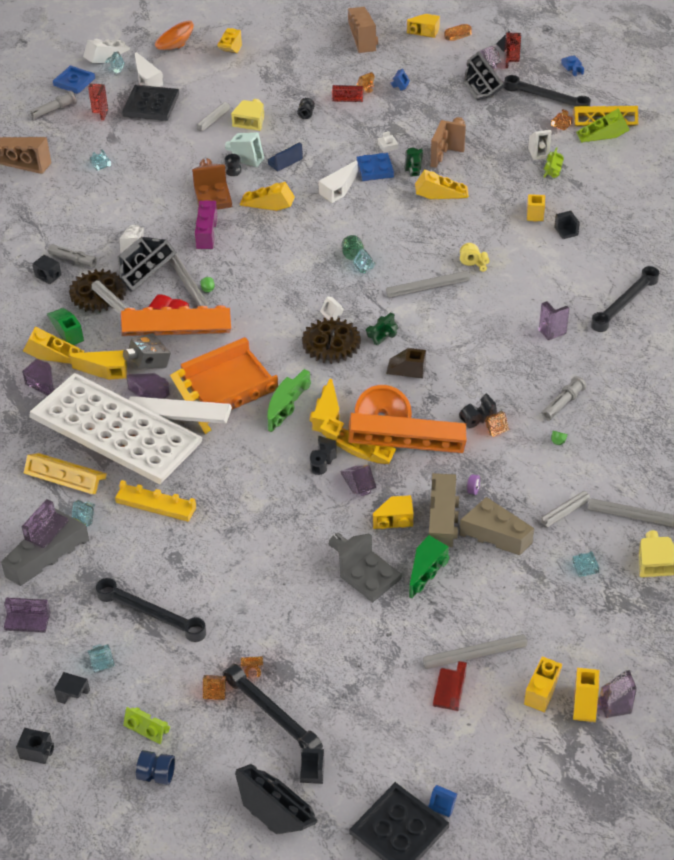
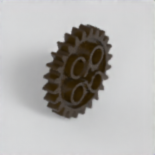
(85, 297)
(342, 345)

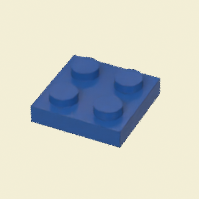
(74, 79)
(375, 166)

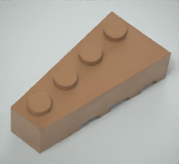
(362, 29)
(25, 153)

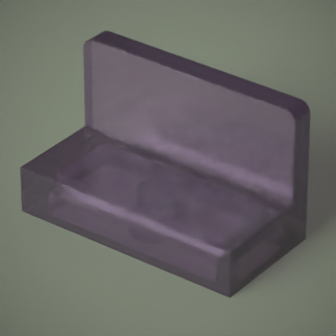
(553, 322)
(43, 525)
(26, 614)

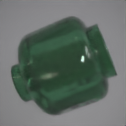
(351, 246)

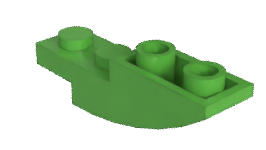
(283, 398)

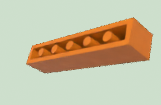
(175, 321)
(407, 433)

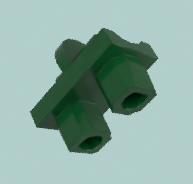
(413, 161)
(384, 328)

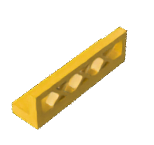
(591, 111)
(63, 472)

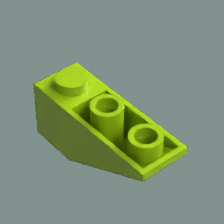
(607, 127)

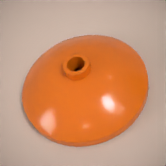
(175, 36)
(383, 400)

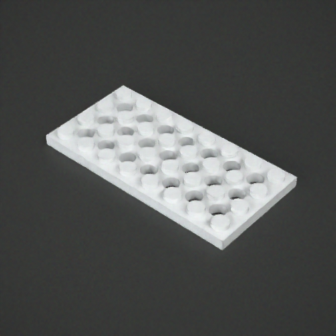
(110, 447)

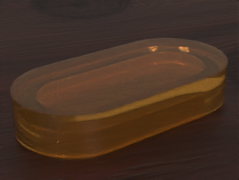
(458, 32)

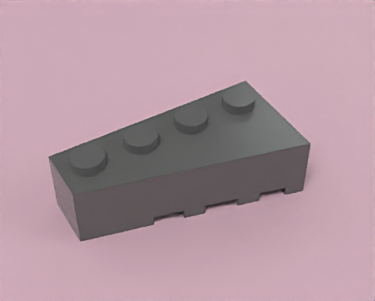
(29, 559)

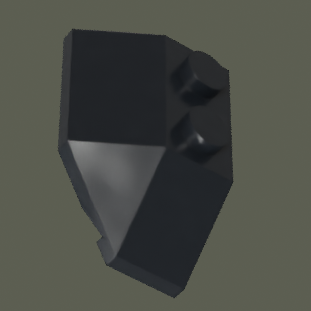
(481, 78)
(143, 259)
(273, 801)

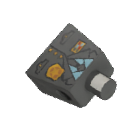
(147, 352)

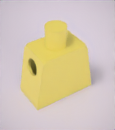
(248, 115)
(656, 555)

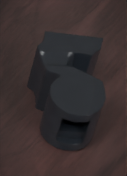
(473, 416)
(324, 455)

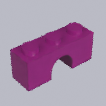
(205, 224)

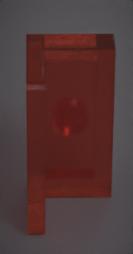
(512, 48)
(347, 93)
(98, 99)
(450, 687)

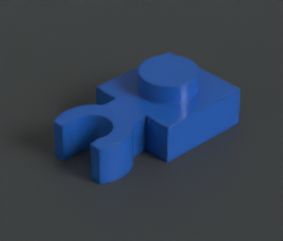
(572, 64)

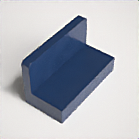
(286, 157)

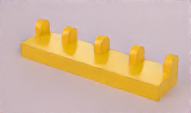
(182, 387)
(155, 501)

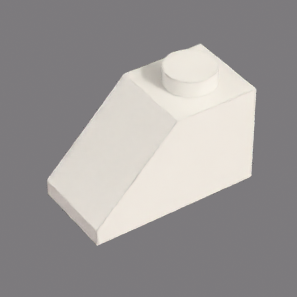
(540, 144)

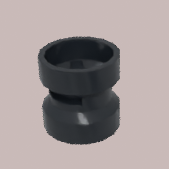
(306, 108)
(232, 164)

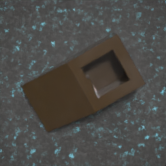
(408, 363)

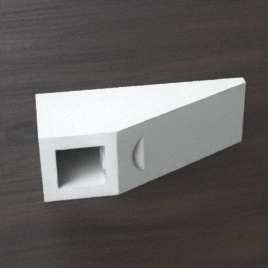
(98, 50)
(147, 73)
(338, 183)
(130, 235)

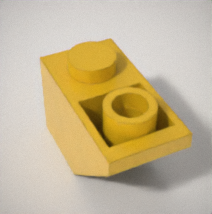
(424, 25)
(230, 40)
(535, 207)
(394, 513)
(542, 684)
(586, 694)

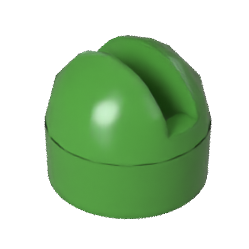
(207, 284)
(558, 438)

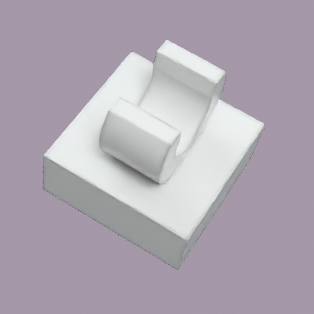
(387, 142)
(331, 308)

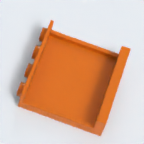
(229, 375)

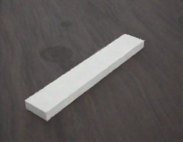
(186, 409)

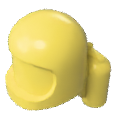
(471, 255)

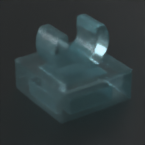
(116, 62)
(100, 160)
(363, 261)
(83, 512)
(585, 564)
(100, 657)

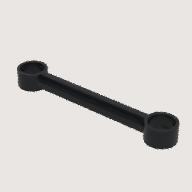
(513, 83)
(624, 299)
(151, 609)
(237, 679)

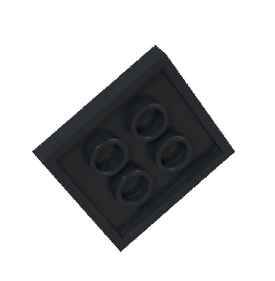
(150, 102)
(399, 826)

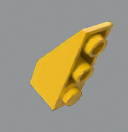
(438, 187)
(270, 198)
(49, 347)
(101, 364)
(325, 406)

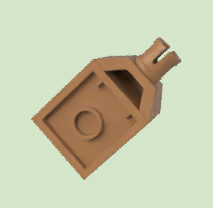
(447, 136)

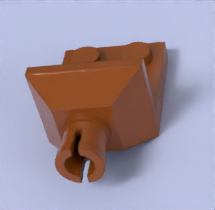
(211, 184)

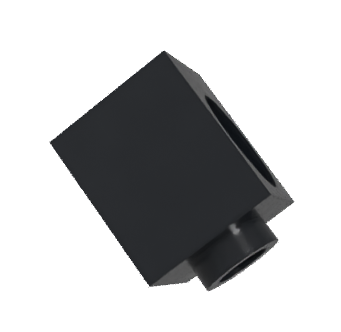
(46, 269)
(31, 738)

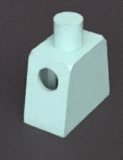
(247, 147)

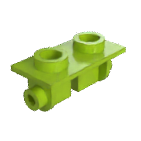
(553, 164)
(143, 724)

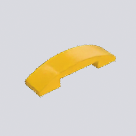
(334, 430)

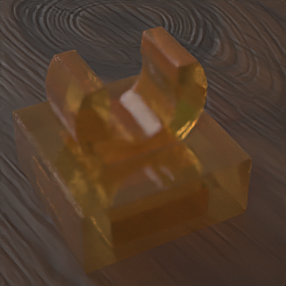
(367, 82)
(562, 120)
(497, 423)
(252, 663)
(214, 687)

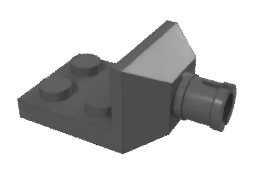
(363, 567)

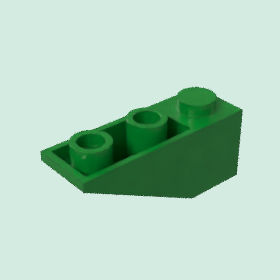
(66, 325)
(428, 559)

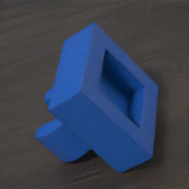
(400, 80)
(442, 800)

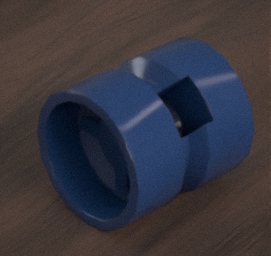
(155, 767)

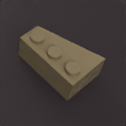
(443, 508)
(497, 526)

